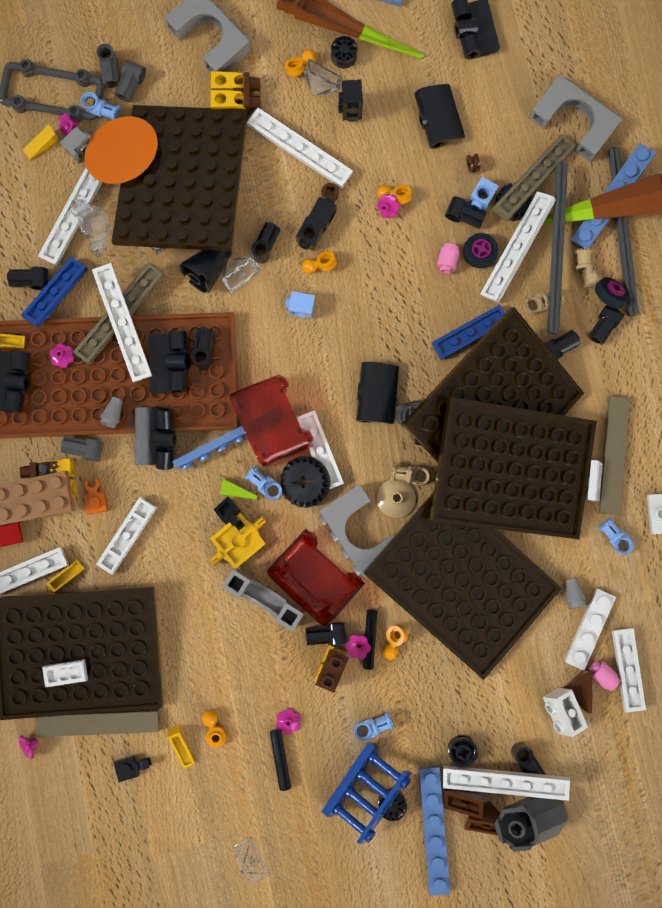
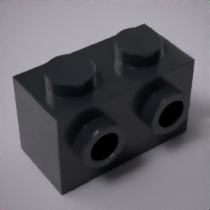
(351, 100)

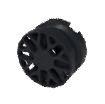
(344, 52)
(462, 751)
(396, 808)

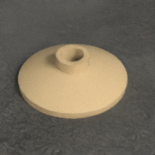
(388, 505)

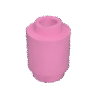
(448, 258)
(604, 675)

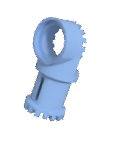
(101, 107)
(264, 484)
(616, 535)
(374, 726)

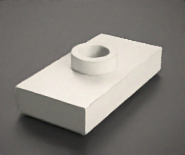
(595, 481)
(655, 513)
(65, 673)

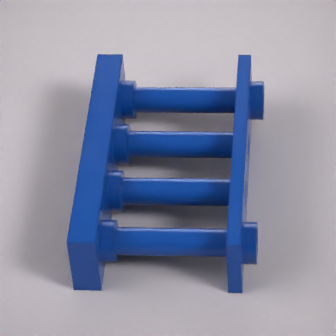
(346, 789)

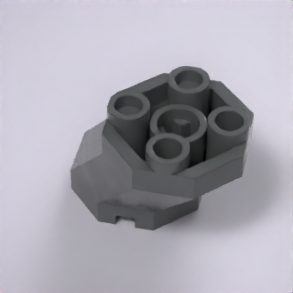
(530, 822)

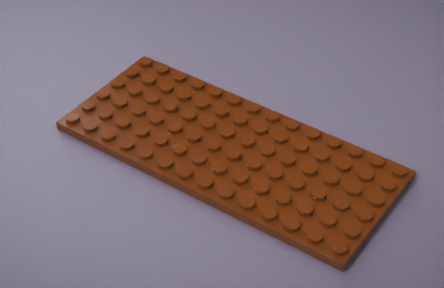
(74, 397)

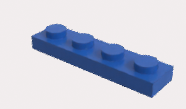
(54, 292)
(467, 333)

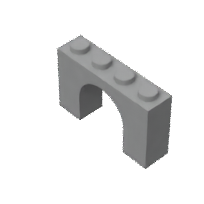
(231, 48)
(566, 95)
(336, 517)
(282, 609)

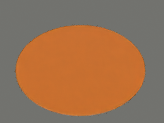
(121, 150)

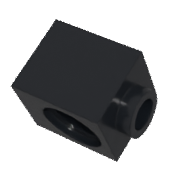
(323, 211)
(313, 226)

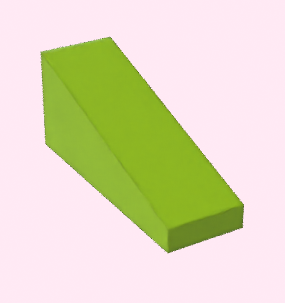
(231, 489)

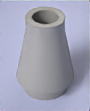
(111, 414)
(574, 594)

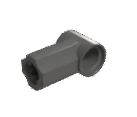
(108, 66)
(131, 76)
(87, 449)

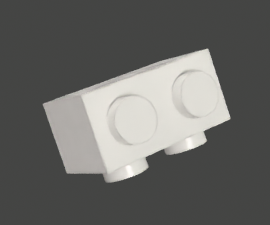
(565, 712)

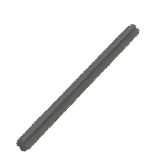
(624, 242)
(557, 248)

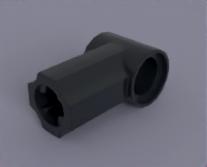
(460, 211)
(265, 241)
(35, 278)
(607, 320)
(563, 344)
(203, 346)
(331, 634)
(528, 763)

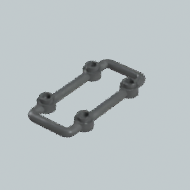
(28, 69)

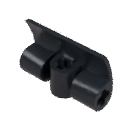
(475, 28)
(438, 115)
(169, 362)
(13, 380)
(377, 393)
(155, 437)

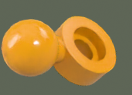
(295, 65)
(402, 192)
(325, 261)
(390, 650)
(209, 719)

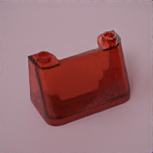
(270, 421)
(314, 579)

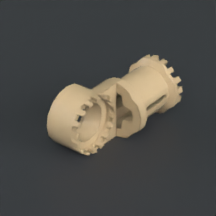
(584, 265)
(542, 302)
(409, 475)

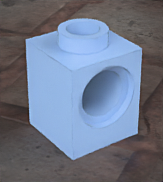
(486, 187)
(300, 304)

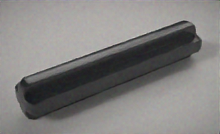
(370, 633)
(280, 759)

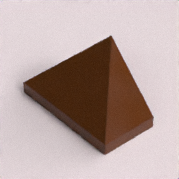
(582, 689)
(464, 802)
(487, 824)

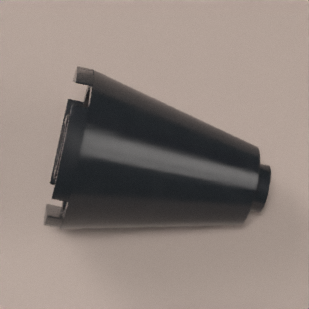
(205, 268)

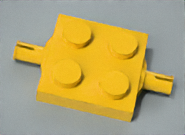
(237, 545)

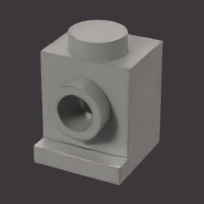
(76, 143)

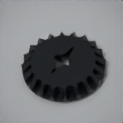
(312, 470)

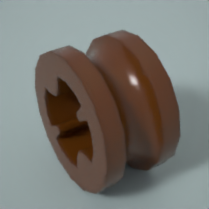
(473, 163)
(331, 186)

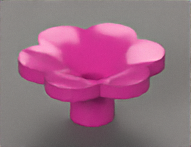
(66, 124)
(388, 205)
(65, 358)
(356, 650)
(288, 716)
(28, 746)

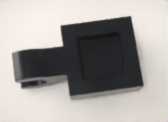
(228, 511)
(129, 768)

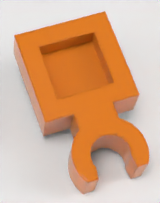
(95, 500)

